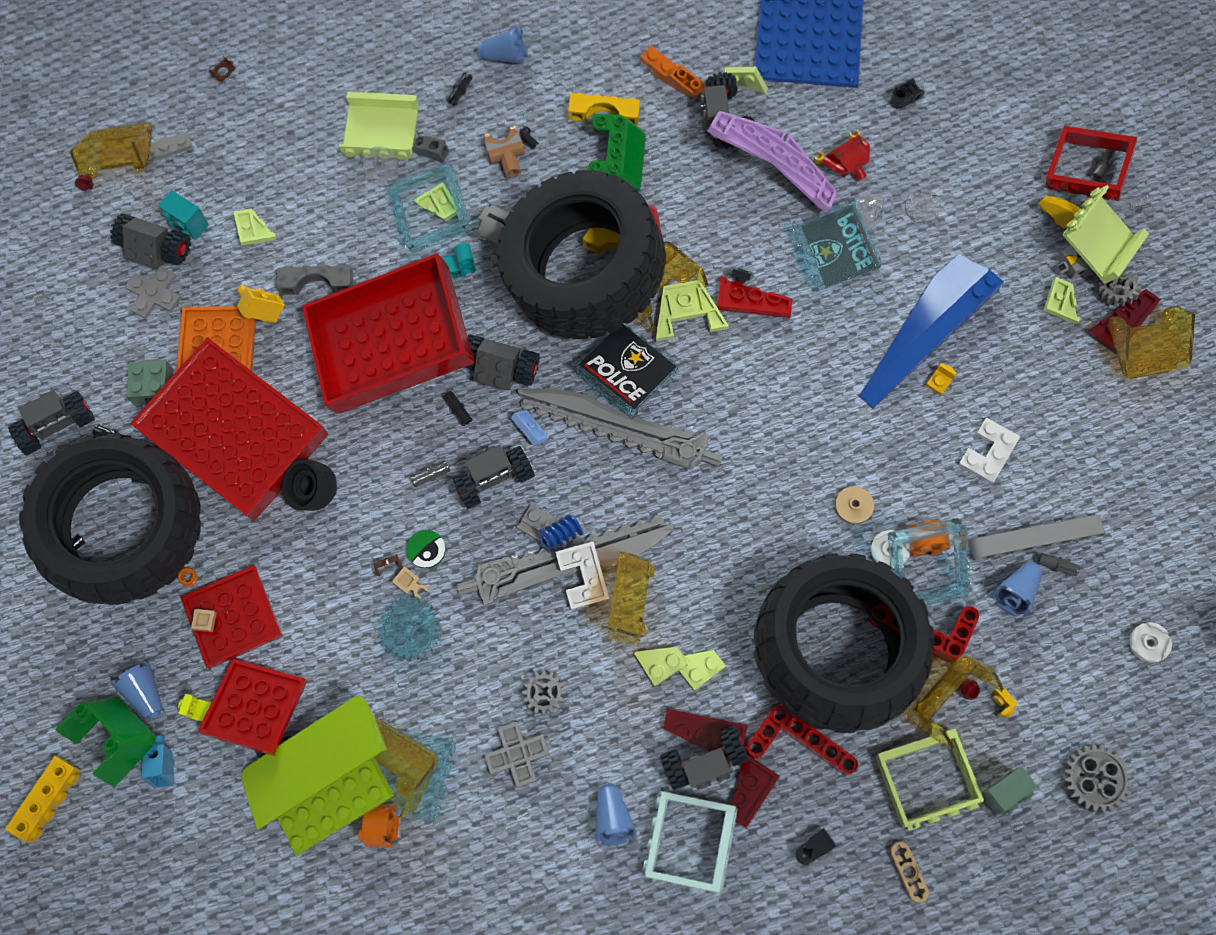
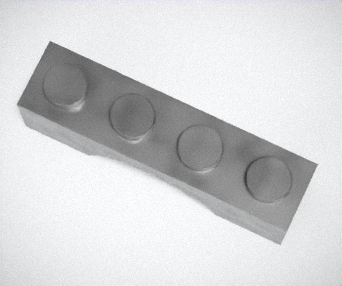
(292, 279)

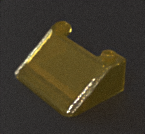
(113, 149)
(1154, 346)

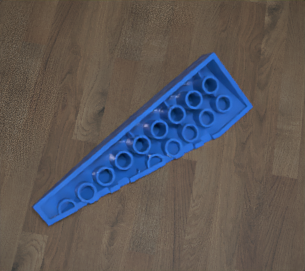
(942, 309)

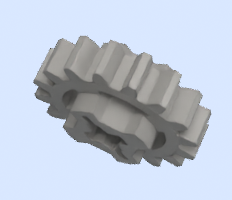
(1120, 289)
(537, 698)

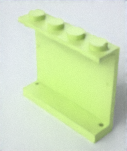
(380, 121)
(1103, 237)

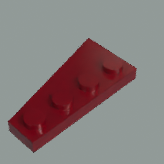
(1133, 314)
(700, 729)

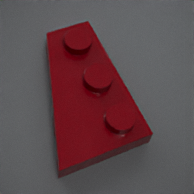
(752, 789)

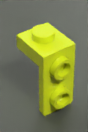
(193, 708)

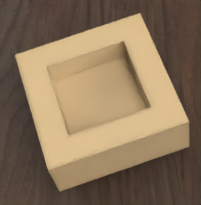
(203, 620)

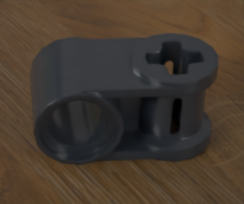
(906, 94)
(817, 845)

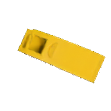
(1059, 209)

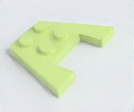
(685, 302)

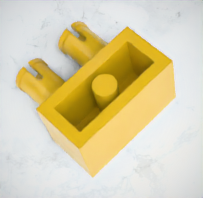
(259, 304)

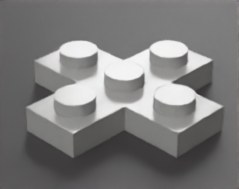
(153, 292)
(517, 754)

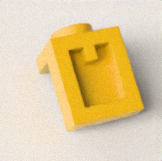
(941, 378)
(1004, 698)

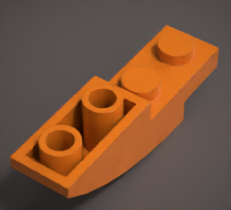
(671, 74)

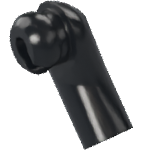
(527, 138)

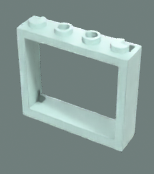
(724, 848)

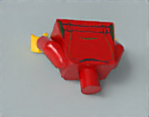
(847, 157)

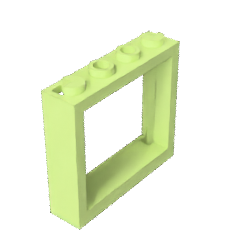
(931, 817)

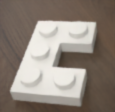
(991, 465)
(594, 588)

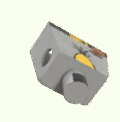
(1071, 263)

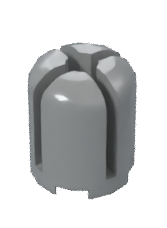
(490, 224)

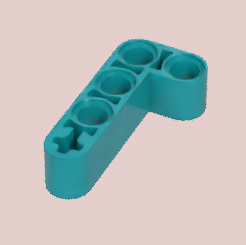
(461, 262)

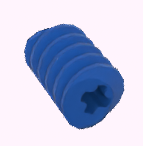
(559, 531)

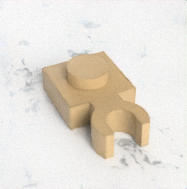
(408, 581)

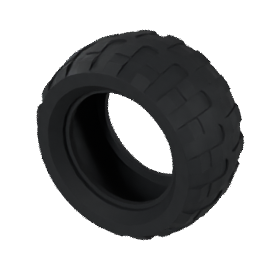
(68, 478)
(861, 585)

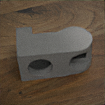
(431, 148)

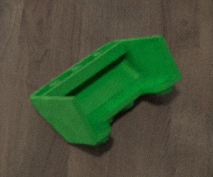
(624, 150)

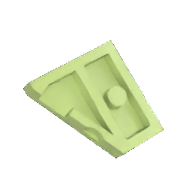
(748, 78)
(438, 202)
(251, 228)
(1062, 301)
(661, 663)
(701, 668)

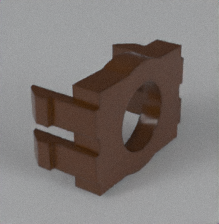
(226, 62)
(386, 561)

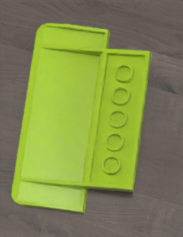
(320, 777)

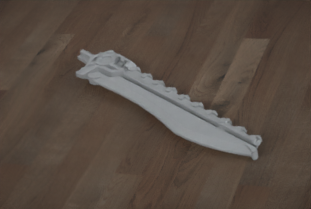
(677, 445)
(503, 571)

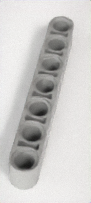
(1039, 536)

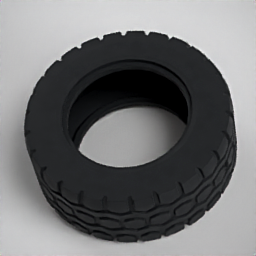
(555, 213)

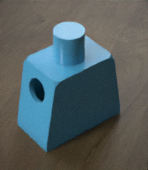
(158, 765)

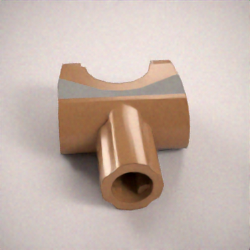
(506, 151)

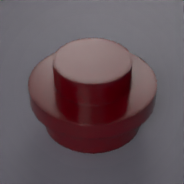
(84, 182)
(970, 690)

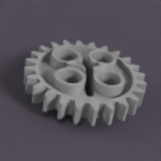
(1099, 760)

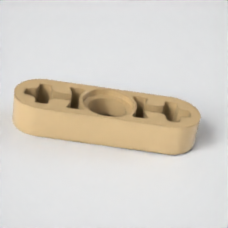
(908, 854)

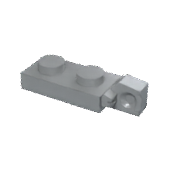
(171, 146)

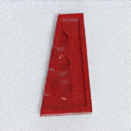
(744, 299)

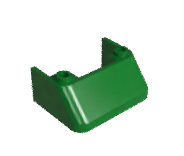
(125, 746)

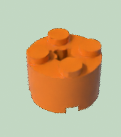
(932, 545)
(380, 827)

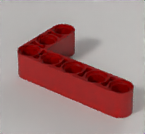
(944, 641)
(802, 738)

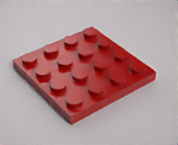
(242, 616)
(252, 707)

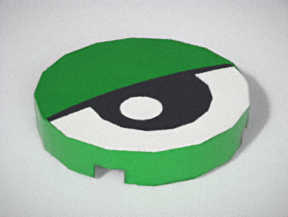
(426, 549)

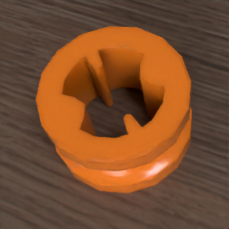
(182, 574)

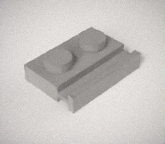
(534, 521)

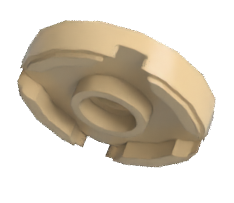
(852, 514)

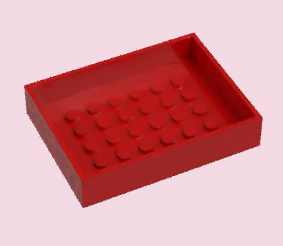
(387, 334)
(229, 428)

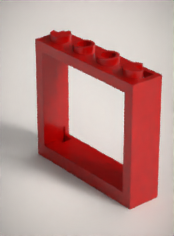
(1093, 139)

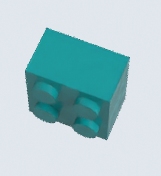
(183, 215)

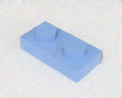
(529, 427)

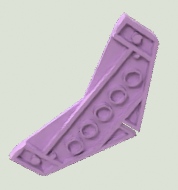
(784, 155)

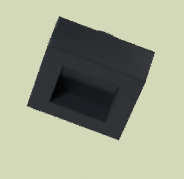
(741, 275)

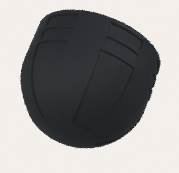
(309, 485)

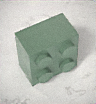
(146, 380)
(1008, 790)

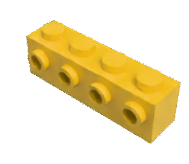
(43, 800)

